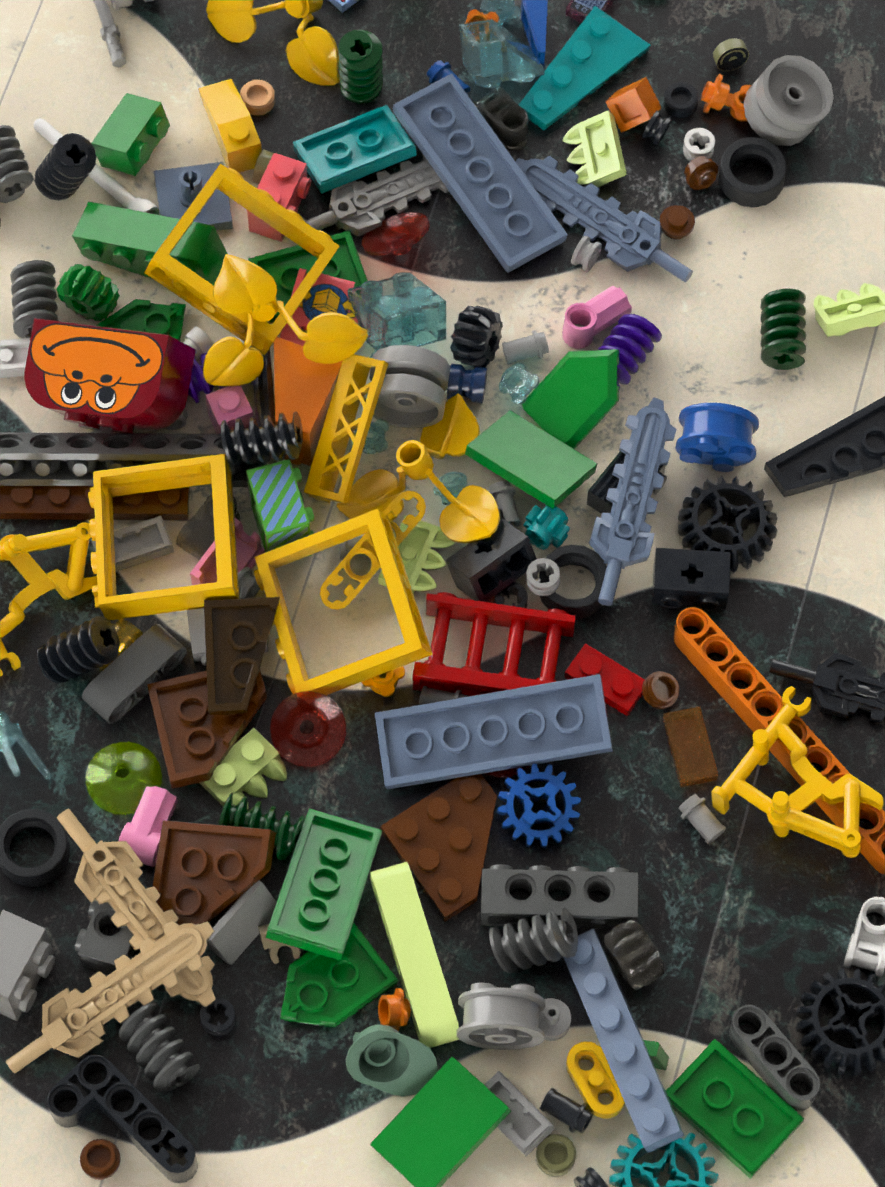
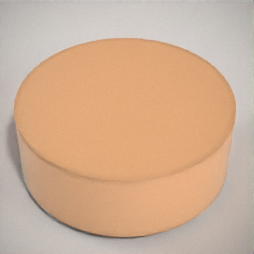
(258, 97)

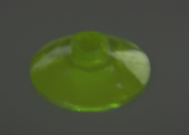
(116, 793)

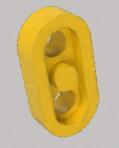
(594, 1081)

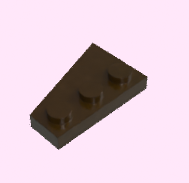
(235, 649)

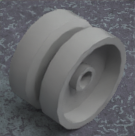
(788, 100)
(412, 386)

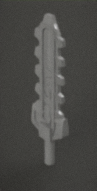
(362, 206)

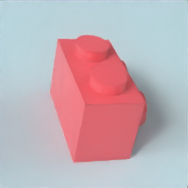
(287, 184)

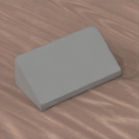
(241, 922)

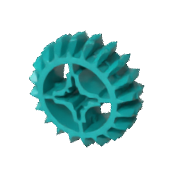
(649, 1172)

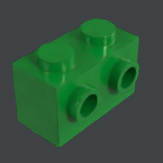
(131, 134)

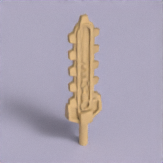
(111, 875)
(76, 1019)

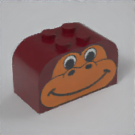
(108, 375)

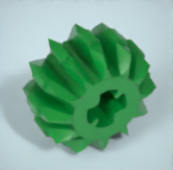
(88, 292)

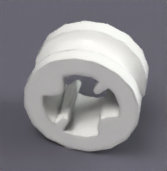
(701, 136)

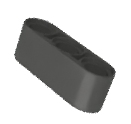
(126, 678)
(772, 1039)

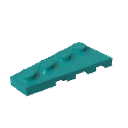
(581, 67)

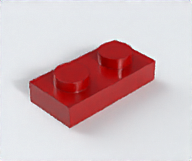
(620, 686)

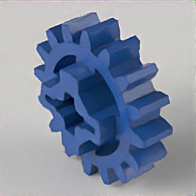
(525, 793)

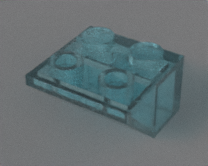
(496, 55)
(399, 311)

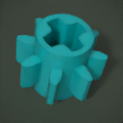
(546, 527)

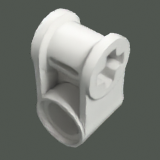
(868, 941)

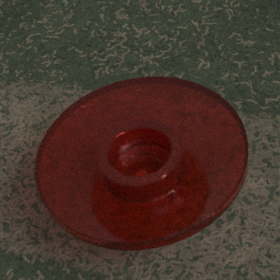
(396, 234)
(319, 744)

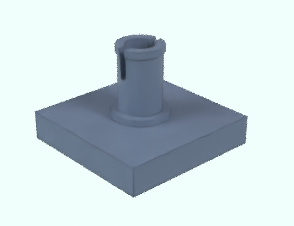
(180, 187)

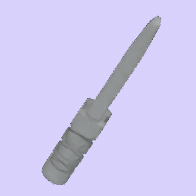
(110, 33)

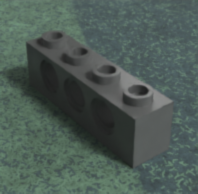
(501, 908)

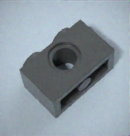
(98, 950)

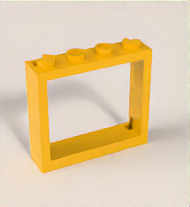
(200, 292)
(151, 478)
(399, 588)

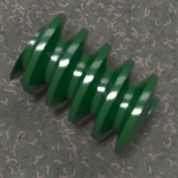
(360, 66)
(783, 329)
(286, 832)

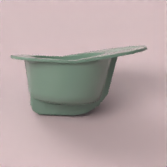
(390, 1061)

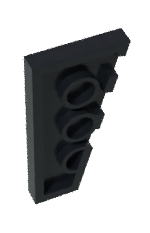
(833, 455)

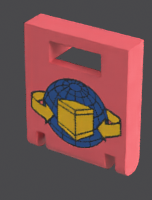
(325, 296)

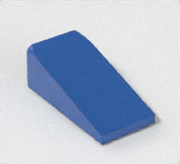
(535, 23)

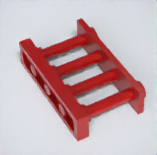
(472, 678)

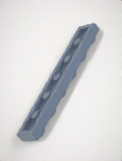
(623, 1044)

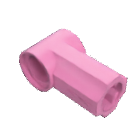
(595, 316)
(145, 829)

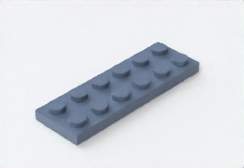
(479, 173)
(493, 732)

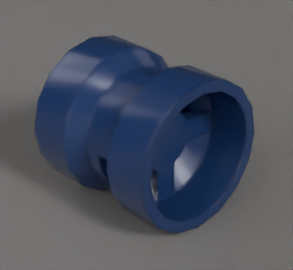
(467, 382)

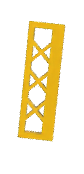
(340, 426)

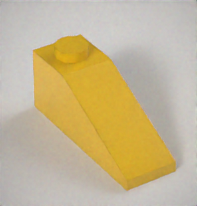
(231, 125)

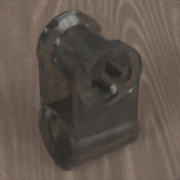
(502, 114)
(198, 532)

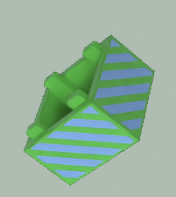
(278, 504)

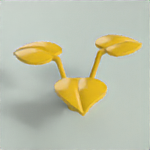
(311, 55)
(250, 288)
(470, 515)

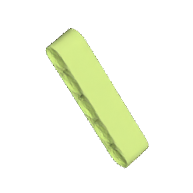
(415, 955)

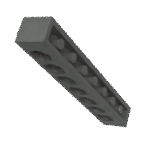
(73, 457)

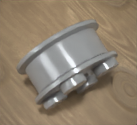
(501, 1017)

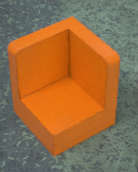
(633, 104)

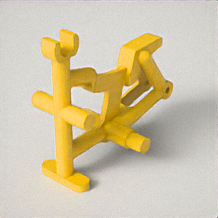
(69, 584)
(785, 811)

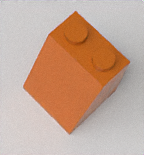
(305, 389)

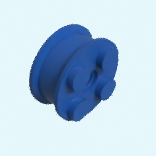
(717, 435)

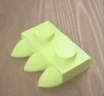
(598, 150)
(850, 310)
(419, 555)
(244, 769)

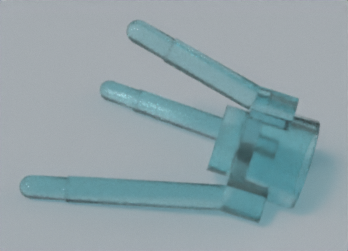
(11, 731)

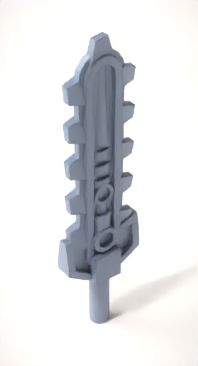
(629, 238)
(623, 535)

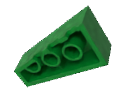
(133, 237)

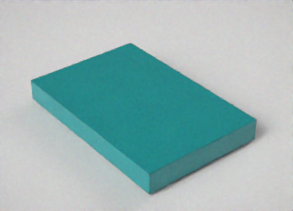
(354, 148)

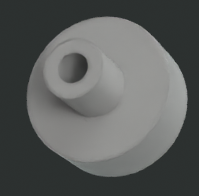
(554, 1019)

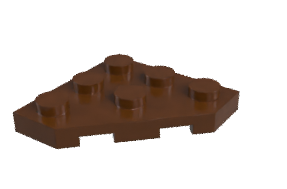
(188, 735)
(446, 841)
(208, 867)

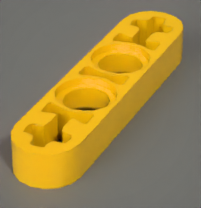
(366, 546)

